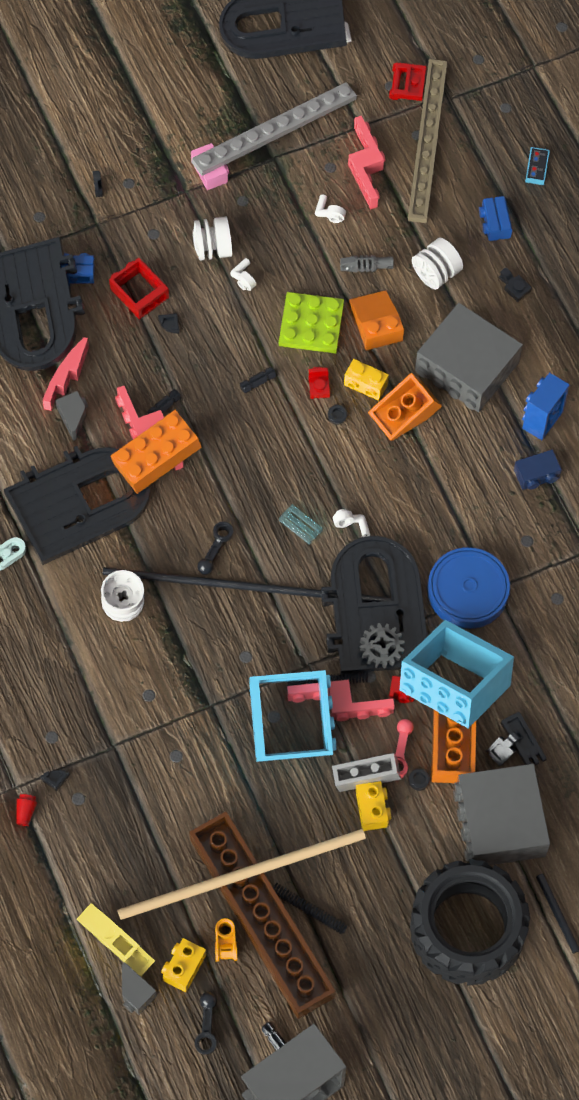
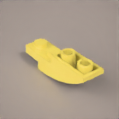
(115, 939)

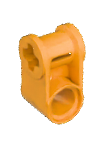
(225, 944)

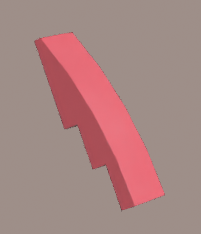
(68, 369)

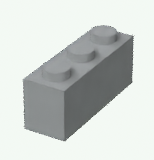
(369, 770)

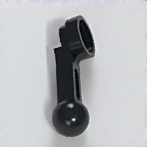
(205, 565)
(208, 1001)

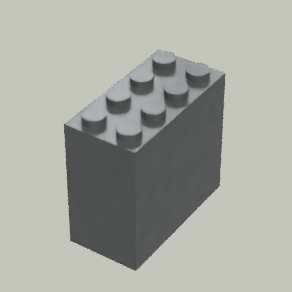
(468, 357)
(501, 815)

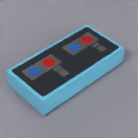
(537, 166)

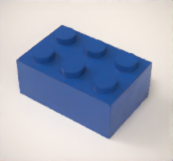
(545, 405)

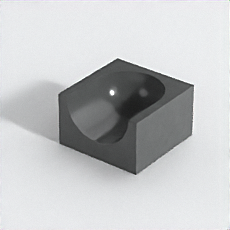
(297, 1071)

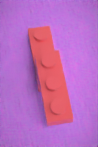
(366, 162)
(140, 424)
(342, 702)

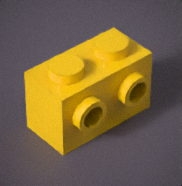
(366, 379)
(372, 806)
(183, 965)

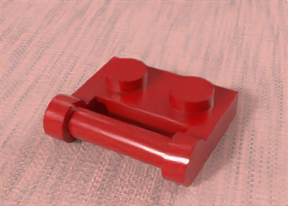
(414, 81)

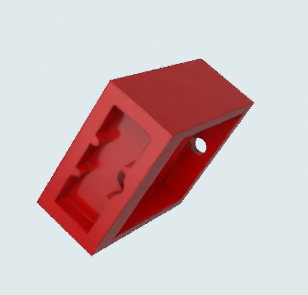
(147, 303)

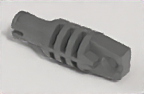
(365, 263)

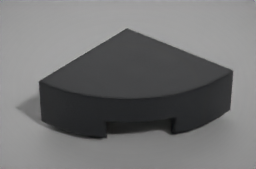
(97, 183)
(169, 322)
(55, 778)

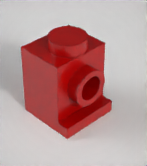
(395, 692)

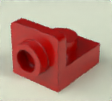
(318, 383)

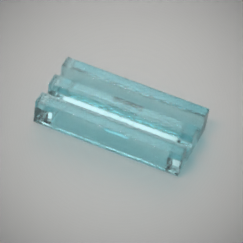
(318, 529)

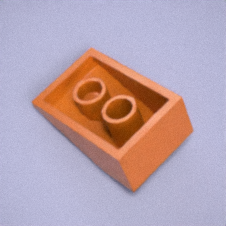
(377, 320)
(404, 407)

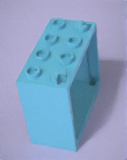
(468, 652)
(325, 704)

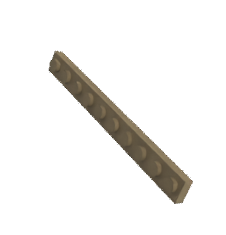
(427, 141)

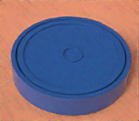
(468, 587)

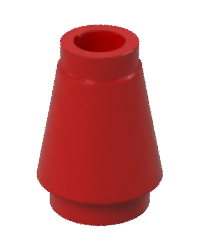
(25, 808)

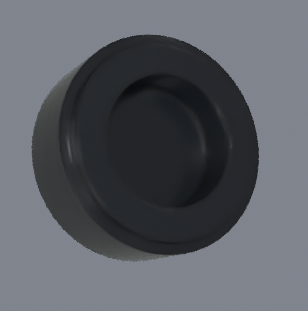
(337, 414)
(419, 779)

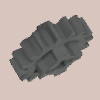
(374, 647)

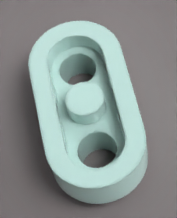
(8, 555)

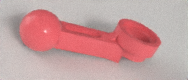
(405, 728)

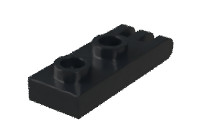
(527, 745)

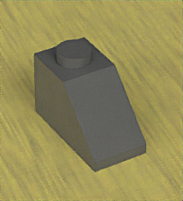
(73, 412)
(135, 990)

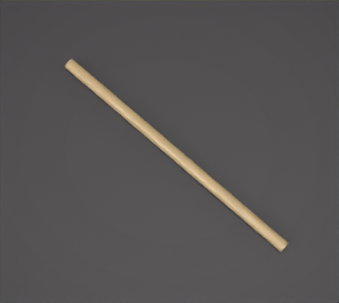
(241, 874)

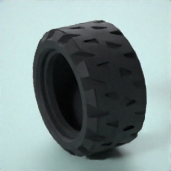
(479, 879)

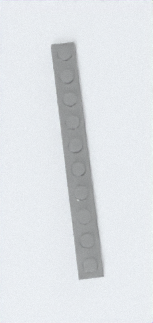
(273, 129)

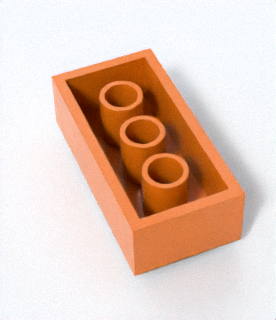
(156, 451)
(452, 749)

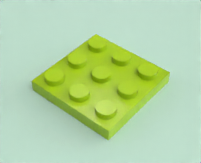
(311, 322)

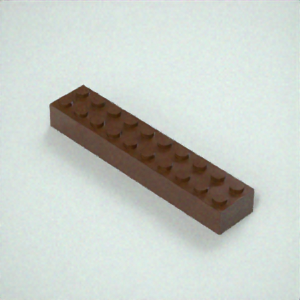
(263, 917)

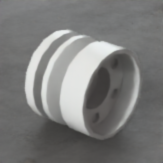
(212, 238)
(437, 263)
(120, 585)

